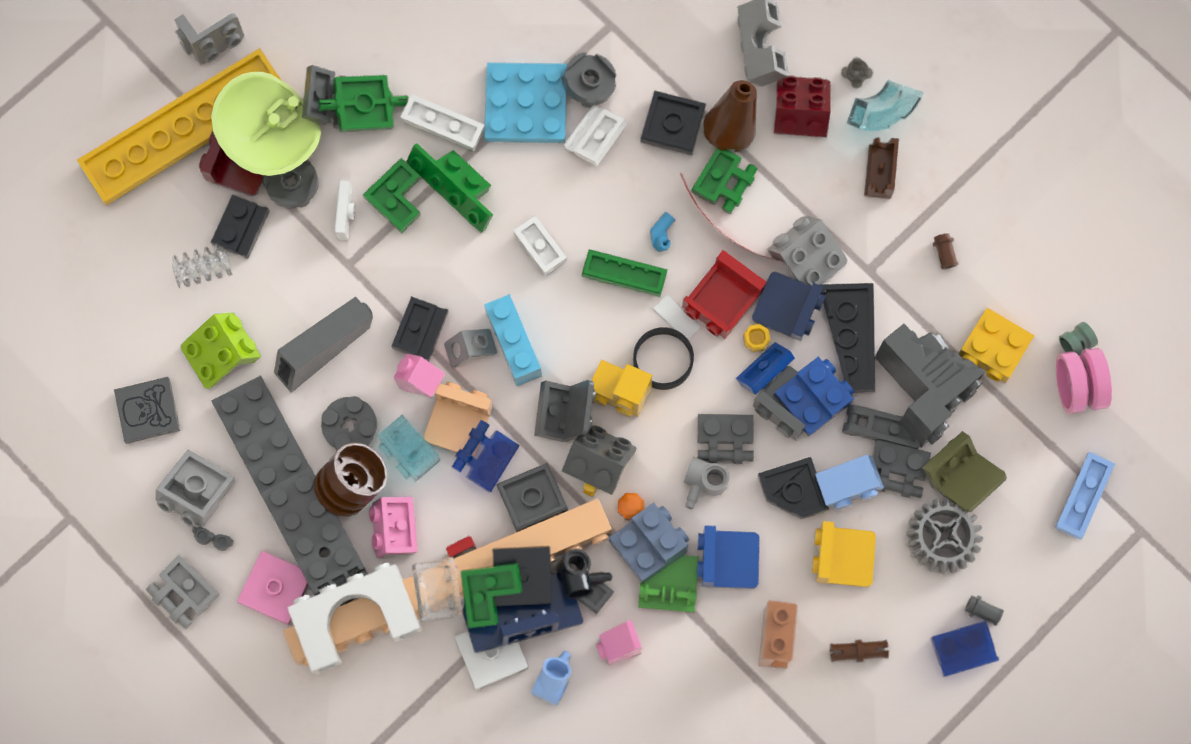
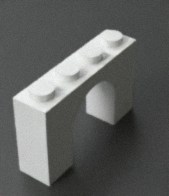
(314, 614)

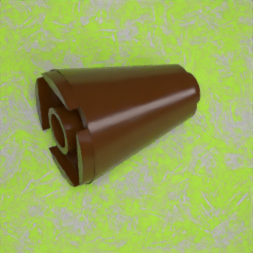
(733, 118)

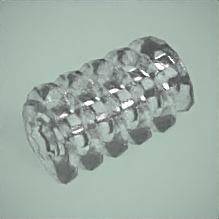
(201, 265)

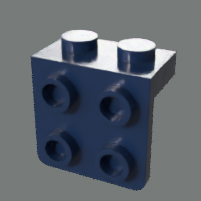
(788, 306)

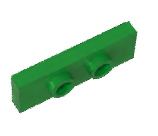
(624, 273)

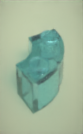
(884, 108)

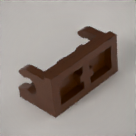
(881, 168)

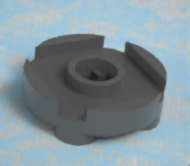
(580, 89)
(297, 195)
(350, 408)

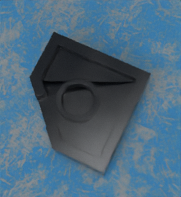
(794, 488)

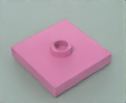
(273, 587)

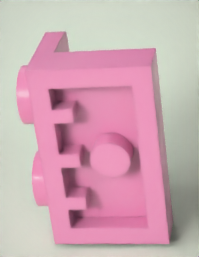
(393, 526)

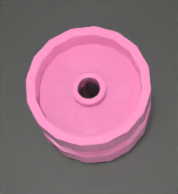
(1083, 380)

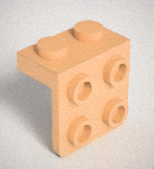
(455, 416)

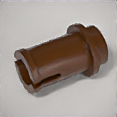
(945, 250)

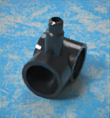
(579, 583)

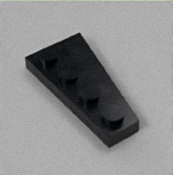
(853, 331)

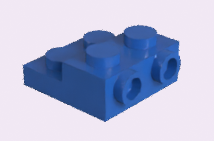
(815, 395)

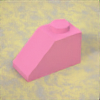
(417, 375)
(619, 643)

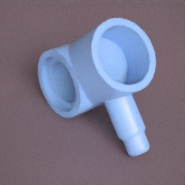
(553, 679)

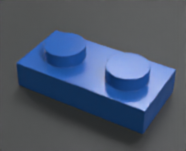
(765, 368)

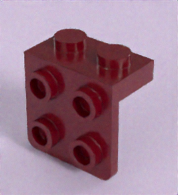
(802, 106)
(223, 171)

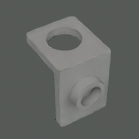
(472, 344)

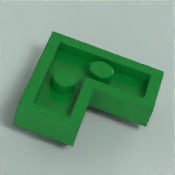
(388, 195)
(482, 586)

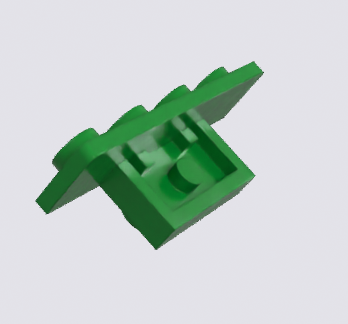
(455, 183)

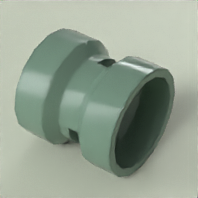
(1079, 339)

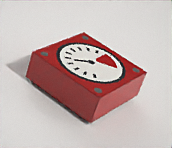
(461, 547)

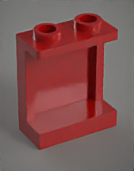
(724, 295)

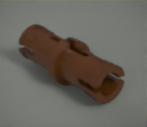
(859, 650)

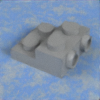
(193, 489)

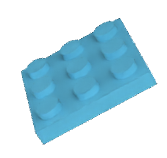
(525, 103)

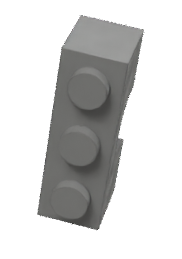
(756, 22)

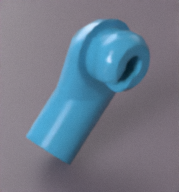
(659, 232)

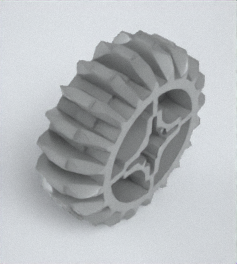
(955, 543)

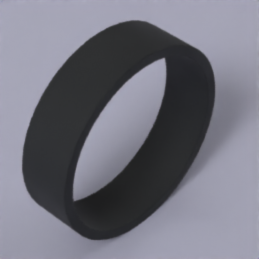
(667, 331)

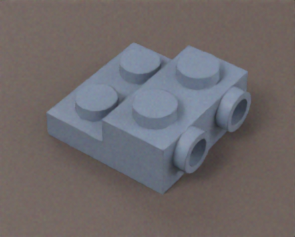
(650, 542)

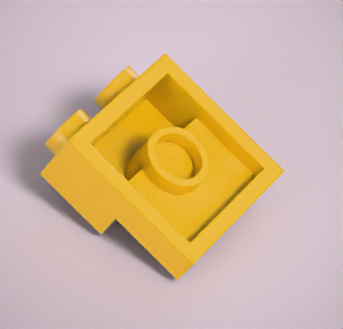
(996, 345)

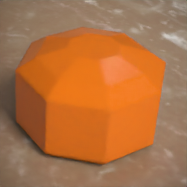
(630, 505)

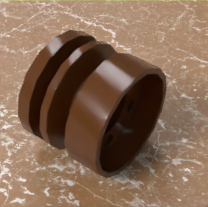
(350, 479)

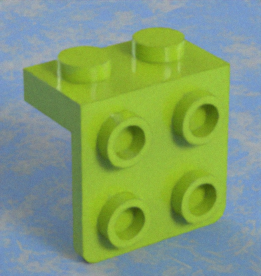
(219, 348)

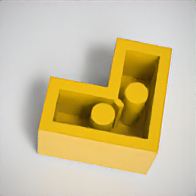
(621, 387)

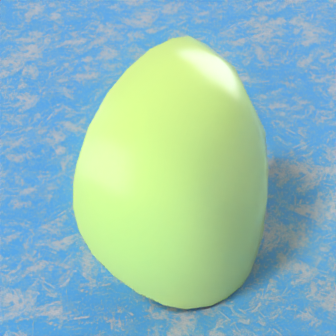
(263, 125)

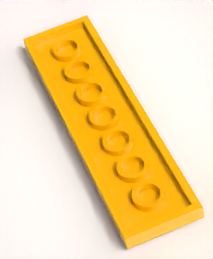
(162, 136)

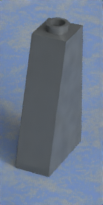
(321, 343)

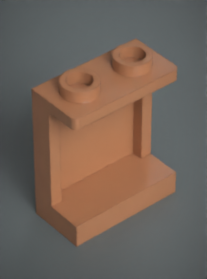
(777, 634)

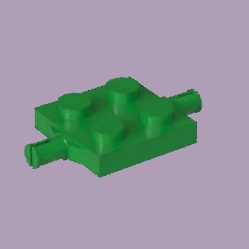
(363, 103)

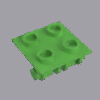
(672, 587)

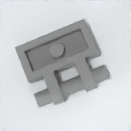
(188, 585)

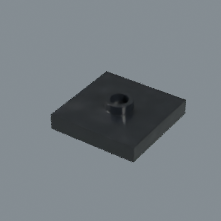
(673, 122)
(534, 574)

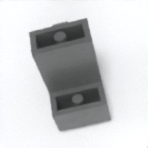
(931, 377)

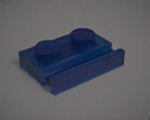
(964, 649)

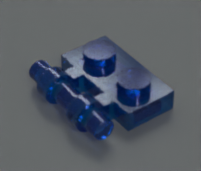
(492, 460)

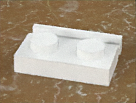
(595, 135)

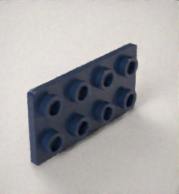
(527, 621)

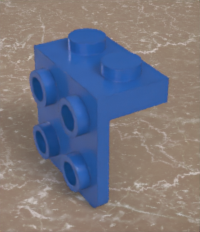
(728, 558)

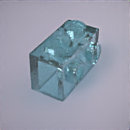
(408, 449)

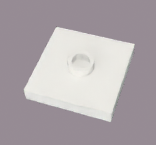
(492, 664)

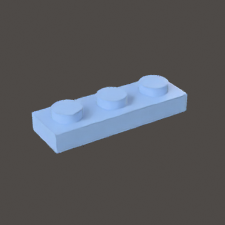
(1084, 495)

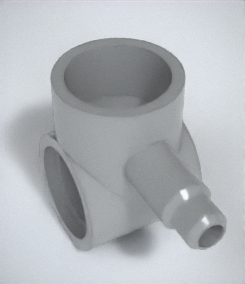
(697, 478)

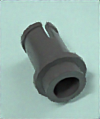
(983, 610)

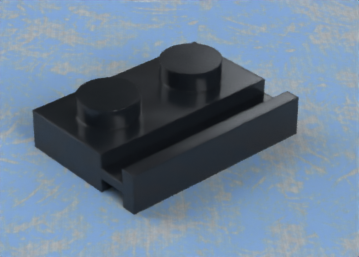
(240, 226)
(420, 328)

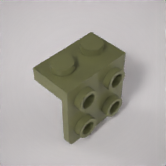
(963, 473)

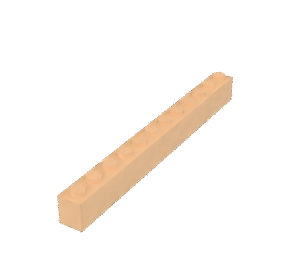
(562, 533)

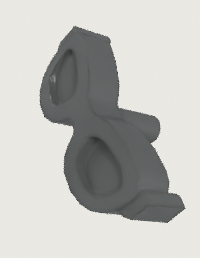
(204, 537)

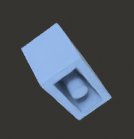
(849, 482)

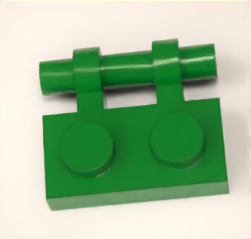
(717, 174)

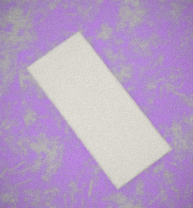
(675, 316)

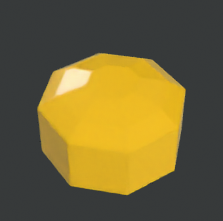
(756, 338)

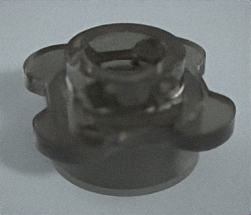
(857, 64)

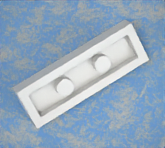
(442, 122)

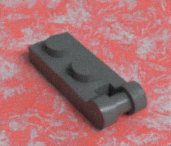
(878, 427)

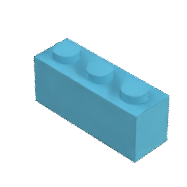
(513, 340)

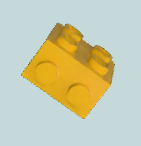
(844, 556)

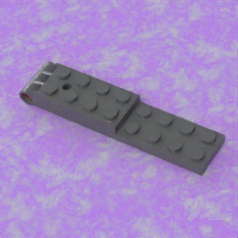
(287, 485)

